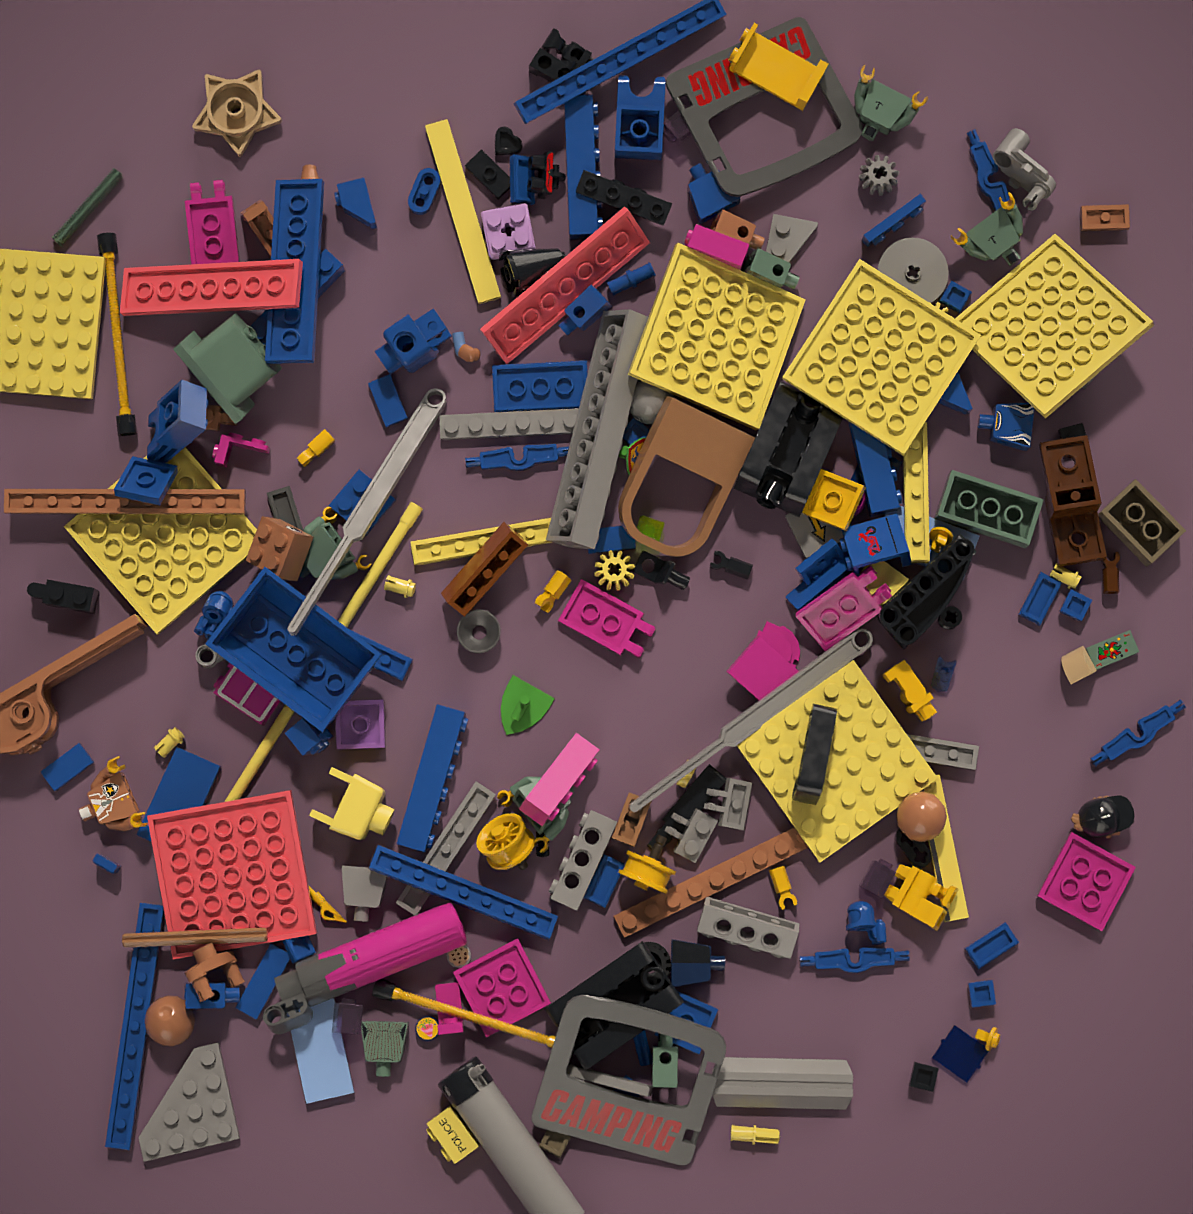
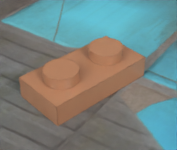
(1104, 217)

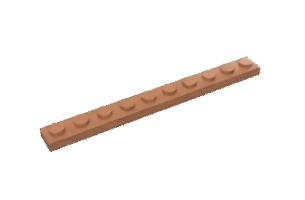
(105, 502)
(710, 882)

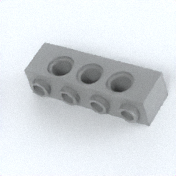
(604, 827)
(740, 917)

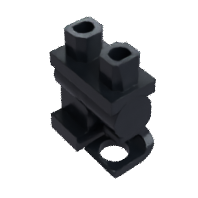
(552, 68)

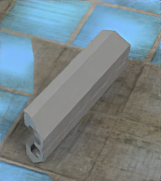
(784, 1083)

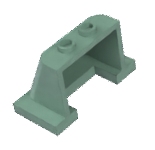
(228, 364)

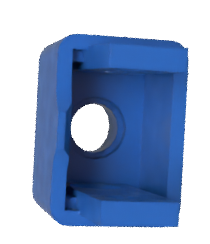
(421, 334)

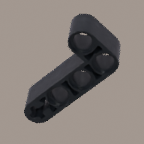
(815, 754)

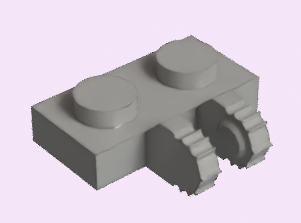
(734, 803)
(694, 835)

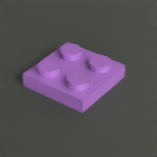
(361, 725)

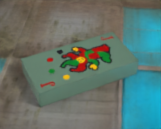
(1112, 649)

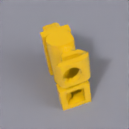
(912, 691)
(913, 895)

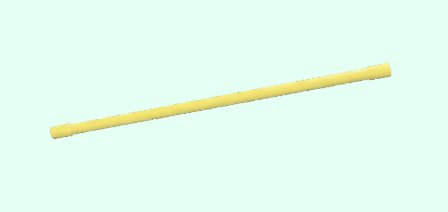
(406, 522)

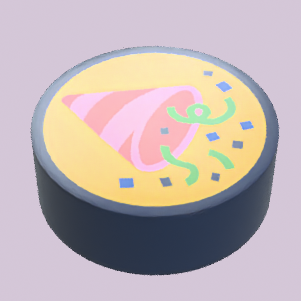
(427, 1028)

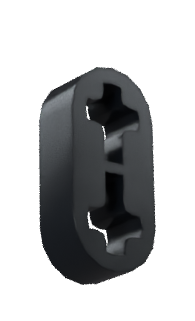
(909, 852)

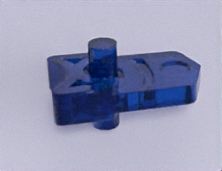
(942, 674)

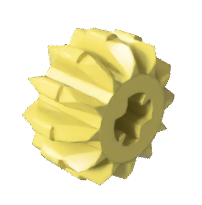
(614, 579)

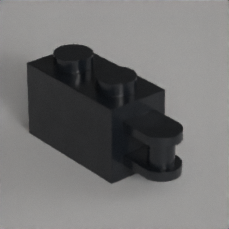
(65, 595)

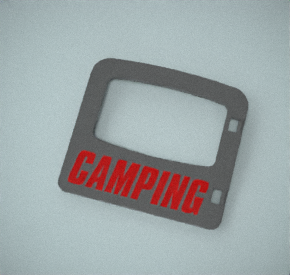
(715, 88)
(617, 1118)

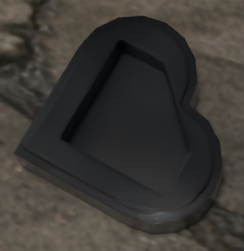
(506, 142)

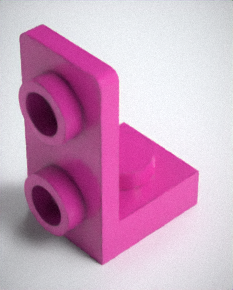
(450, 995)

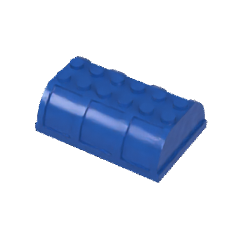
(307, 671)

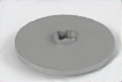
(918, 255)

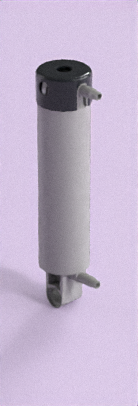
(507, 1140)

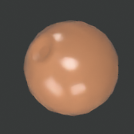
(921, 816)
(169, 1021)

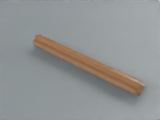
(194, 937)

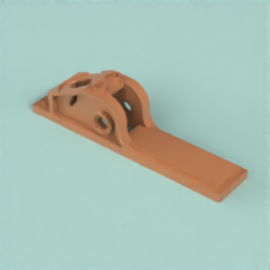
(28, 734)

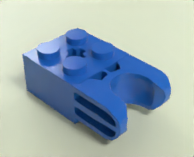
(642, 114)
(177, 420)

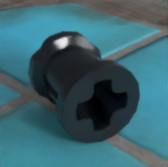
(949, 625)

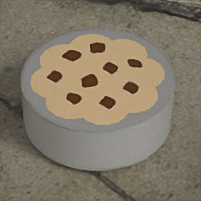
(459, 956)

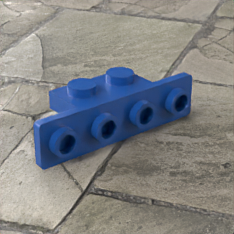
(818, 574)

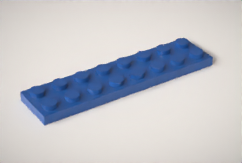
(296, 236)

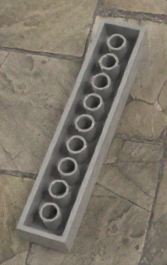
(597, 432)

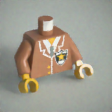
(112, 800)

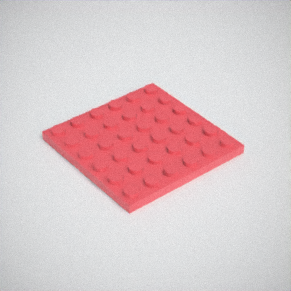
(233, 869)

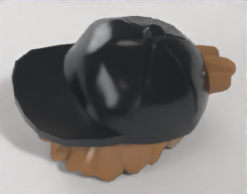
(1104, 816)

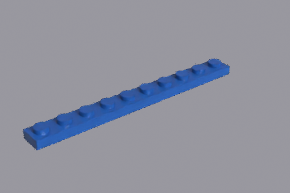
(619, 59)
(134, 1032)

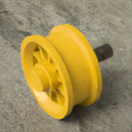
(506, 842)
(648, 870)

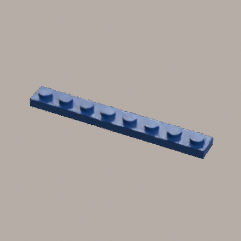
(463, 892)

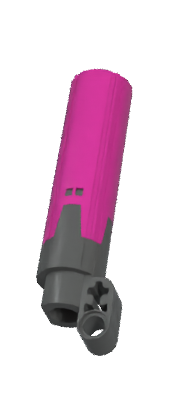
(363, 963)

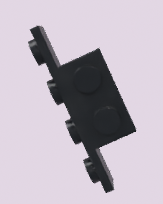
(618, 196)

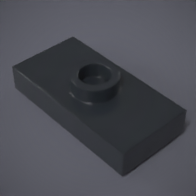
(489, 174)

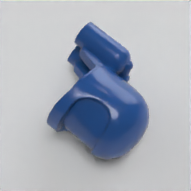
(214, 612)
(862, 918)

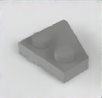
(788, 236)

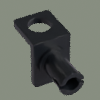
(662, 571)

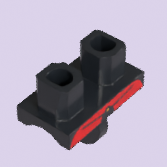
(548, 175)

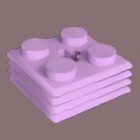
(497, 220)

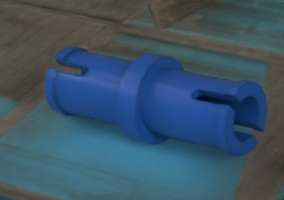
(631, 279)

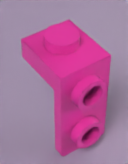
(222, 451)

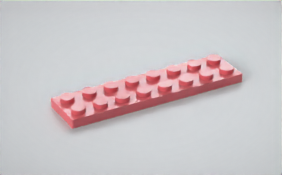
(211, 287)
(550, 295)

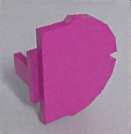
(782, 641)

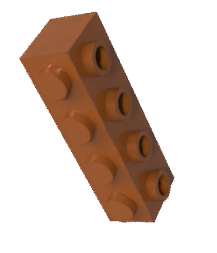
(484, 569)

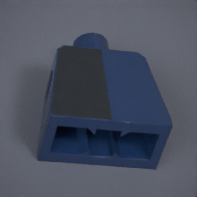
(693, 963)

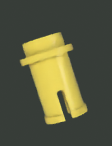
(1067, 576)
(400, 586)
(169, 742)

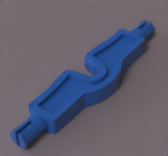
(985, 168)
(505, 457)
(1127, 740)
(867, 958)

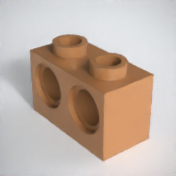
(630, 822)

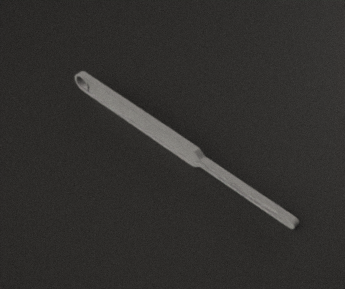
(375, 496)
(765, 709)

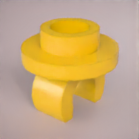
(940, 537)
(991, 1039)

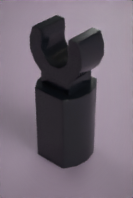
(732, 565)

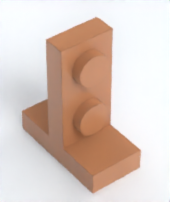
(261, 223)

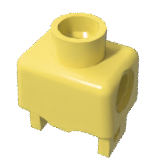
(359, 808)

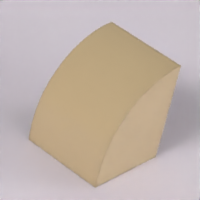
(1077, 665)

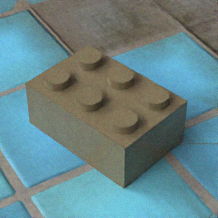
(1141, 523)

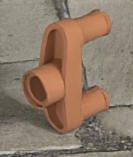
(207, 961)

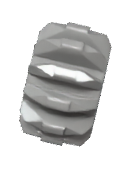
(885, 181)

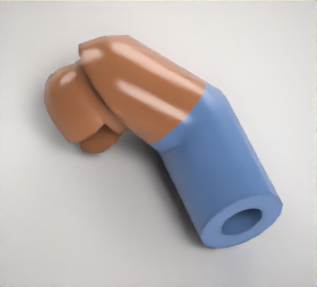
(463, 350)

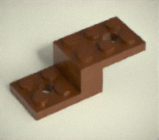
(1072, 500)

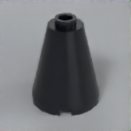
(526, 266)

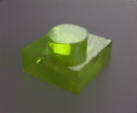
(650, 527)

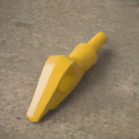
(325, 906)

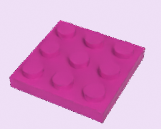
(1086, 881)
(502, 985)

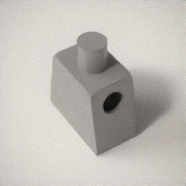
(363, 890)

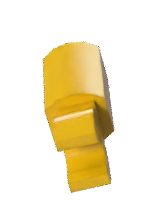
(316, 447)
(553, 591)
(782, 885)

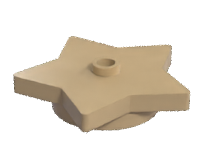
(227, 95)

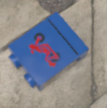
(874, 543)

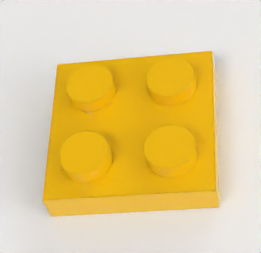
(833, 500)

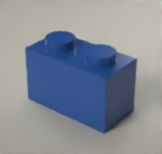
(308, 737)

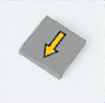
(812, 533)

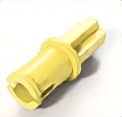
(754, 1134)

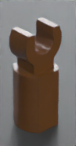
(1111, 575)

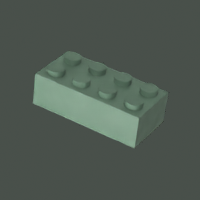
(988, 509)

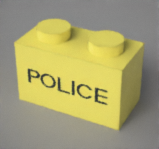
(452, 1134)

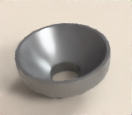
(478, 618)

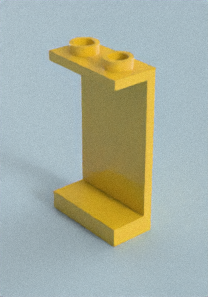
(776, 68)

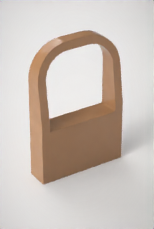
(698, 445)

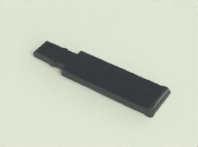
(692, 799)

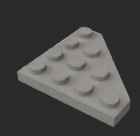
(194, 1109)

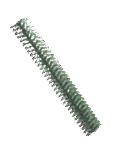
(84, 210)

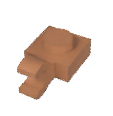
(216, 417)

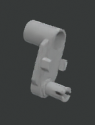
(1023, 169)

